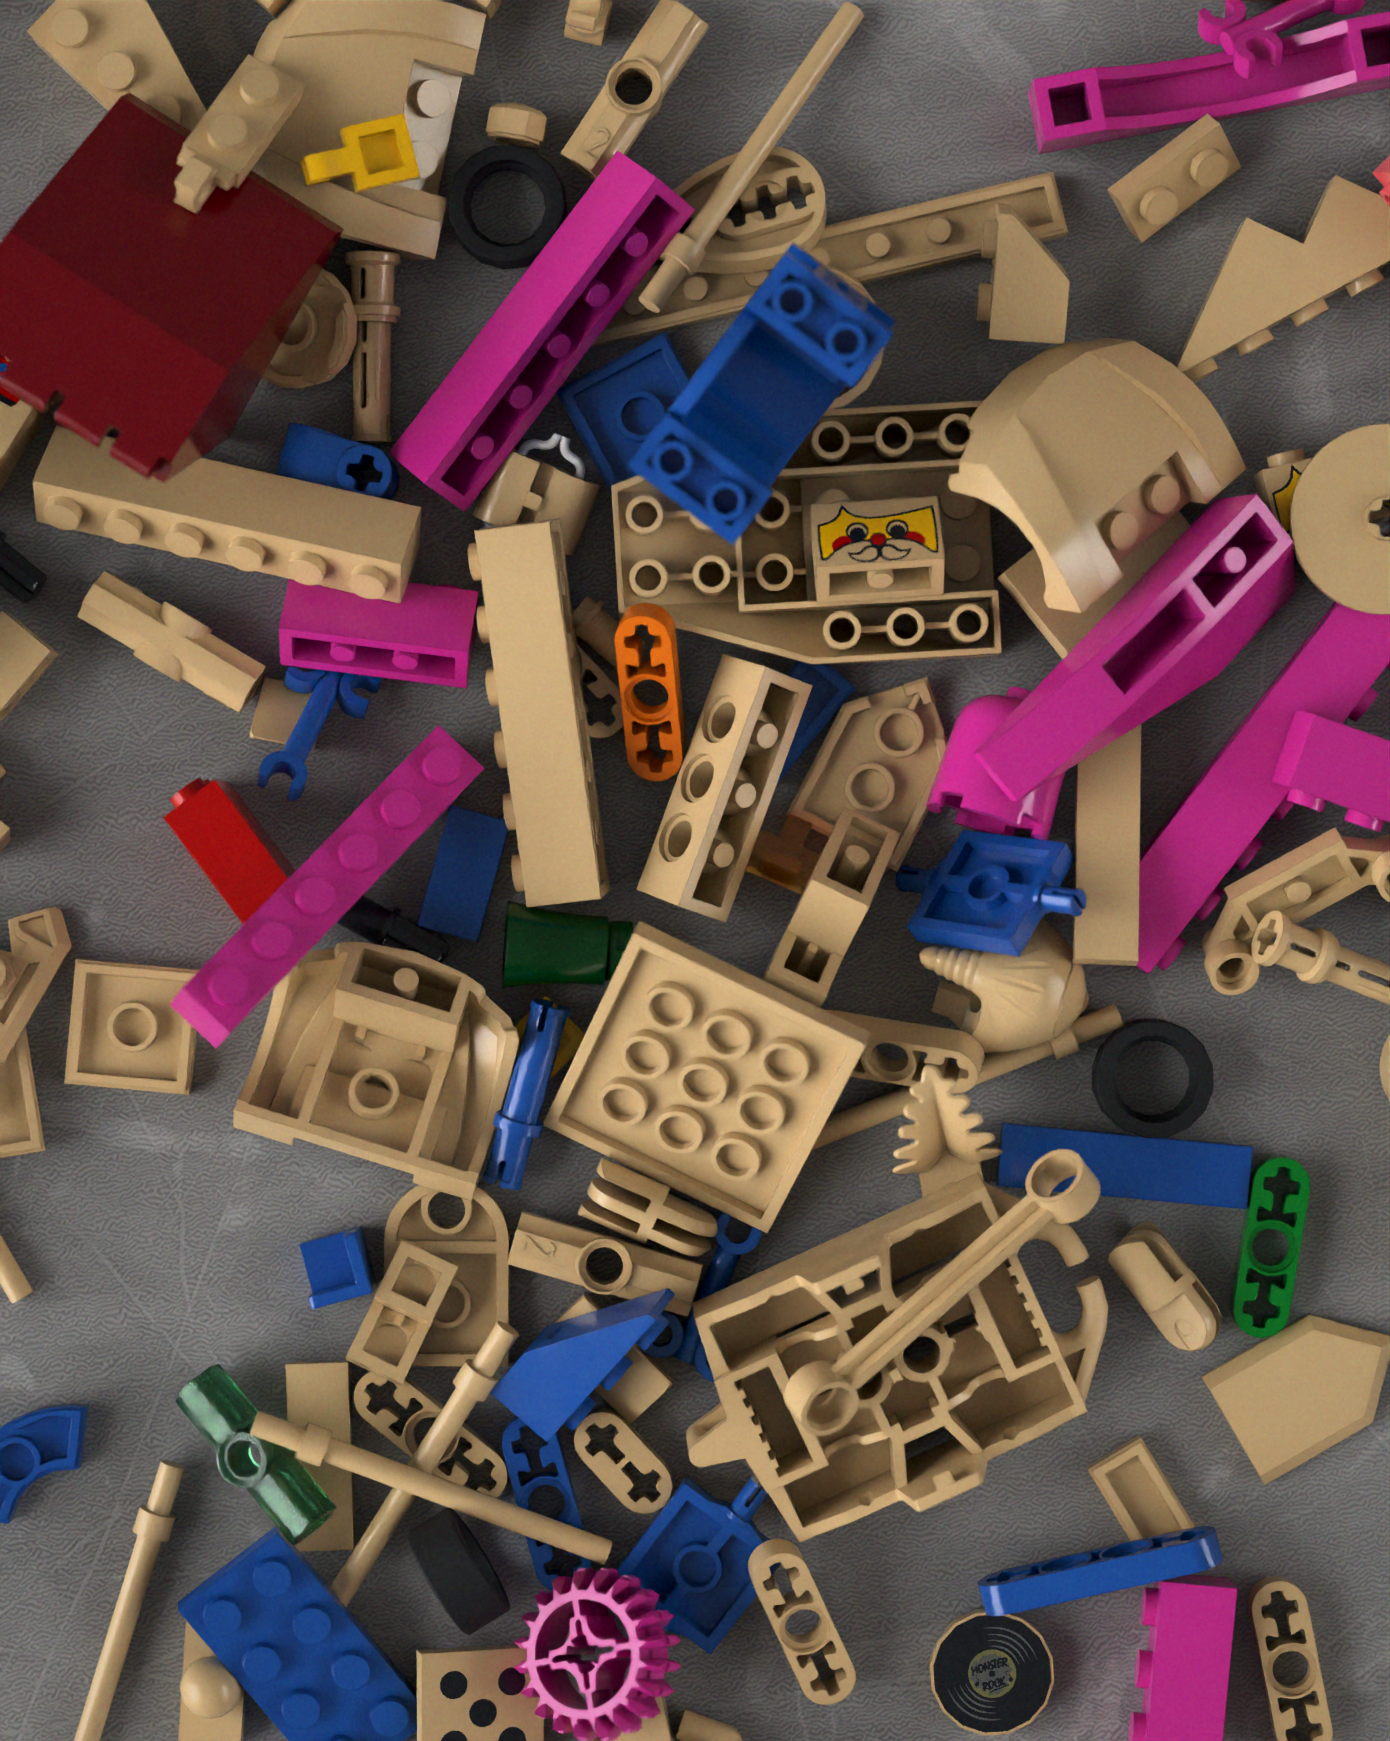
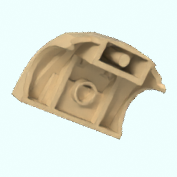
(365, 66)
(1094, 457)
(383, 1063)

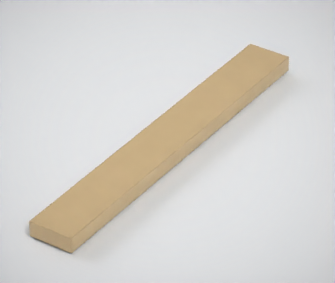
(863, 247)

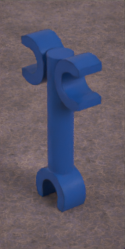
(325, 689)
(686, 1340)

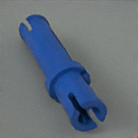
(520, 1116)

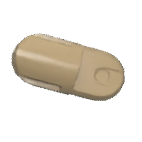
(646, 1210)
(1166, 1287)

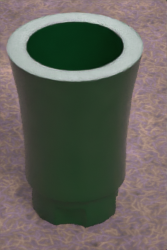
(560, 947)

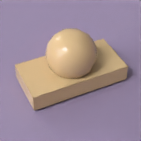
(210, 1695)

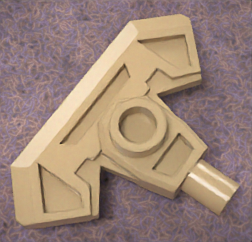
(37, 951)

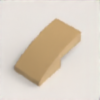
(401, 1313)

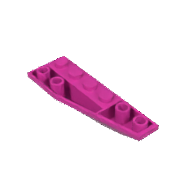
(1152, 645)

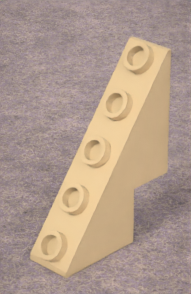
(1279, 278)
(831, 907)

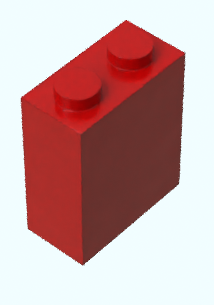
(228, 844)

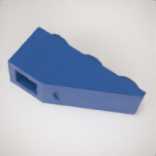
(571, 1357)

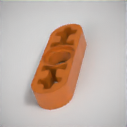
(661, 668)

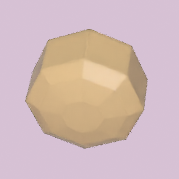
(516, 125)

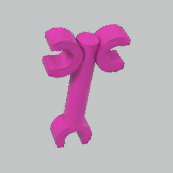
(1259, 34)

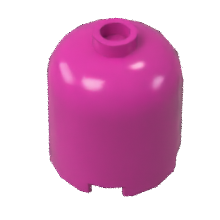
(971, 790)

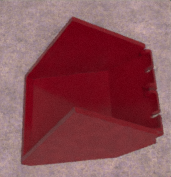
(143, 304)

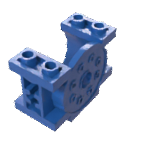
(762, 392)

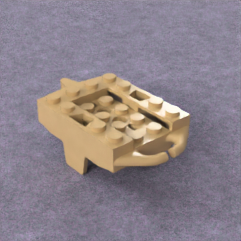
(983, 1383)

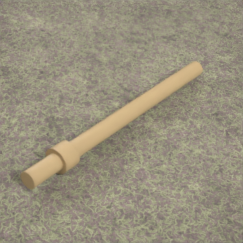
(687, 250)
(994, 1065)
(472, 1385)
(316, 1445)
(152, 1527)

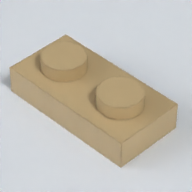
(1174, 178)

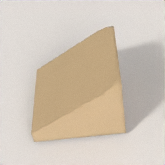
(277, 712)

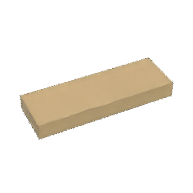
(322, 1395)

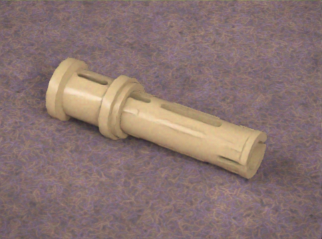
(375, 310)
(1317, 956)

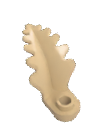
(943, 1144)

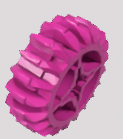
(583, 1608)

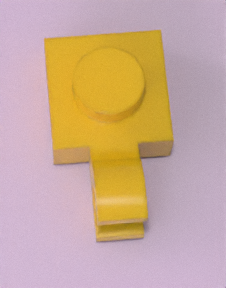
(372, 153)

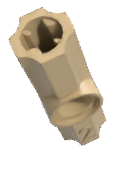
(654, 56)
(172, 641)
(563, 1253)

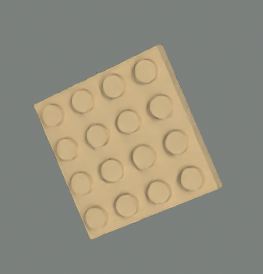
(705, 1077)

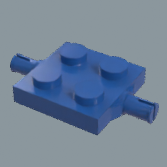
(990, 892)
(699, 1560)

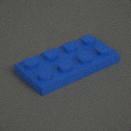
(299, 1648)

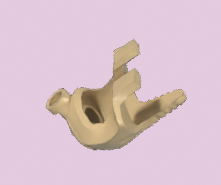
(1010, 998)

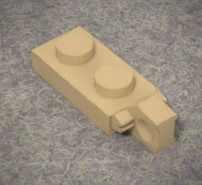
(235, 131)

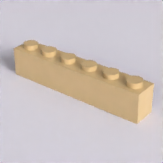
(233, 518)
(541, 712)

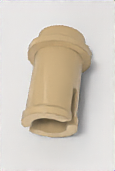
(597, 628)

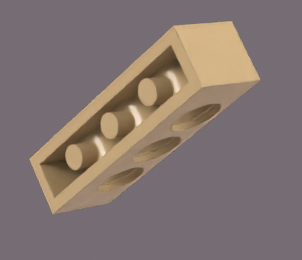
(724, 787)

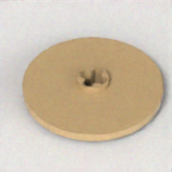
(1332, 524)

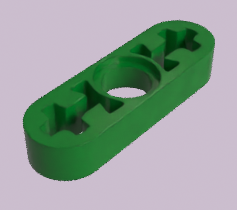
(1247, 1290)

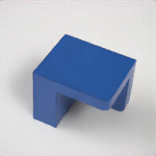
(338, 1267)

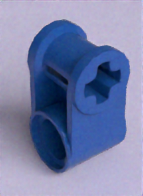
(333, 461)

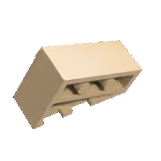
(119, 51)

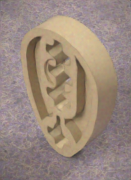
(760, 241)

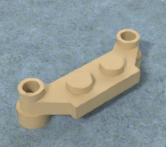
(1296, 885)

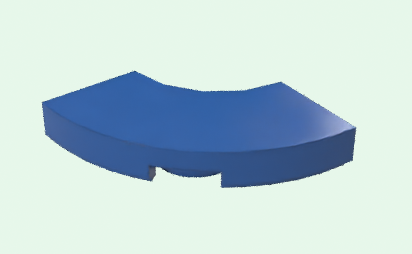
(36, 1446)

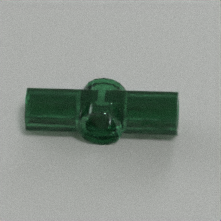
(280, 1482)

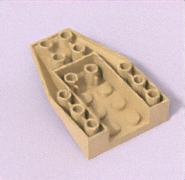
(765, 583)

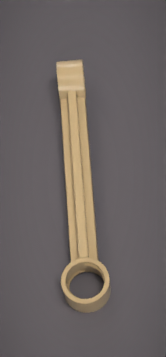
(941, 1292)

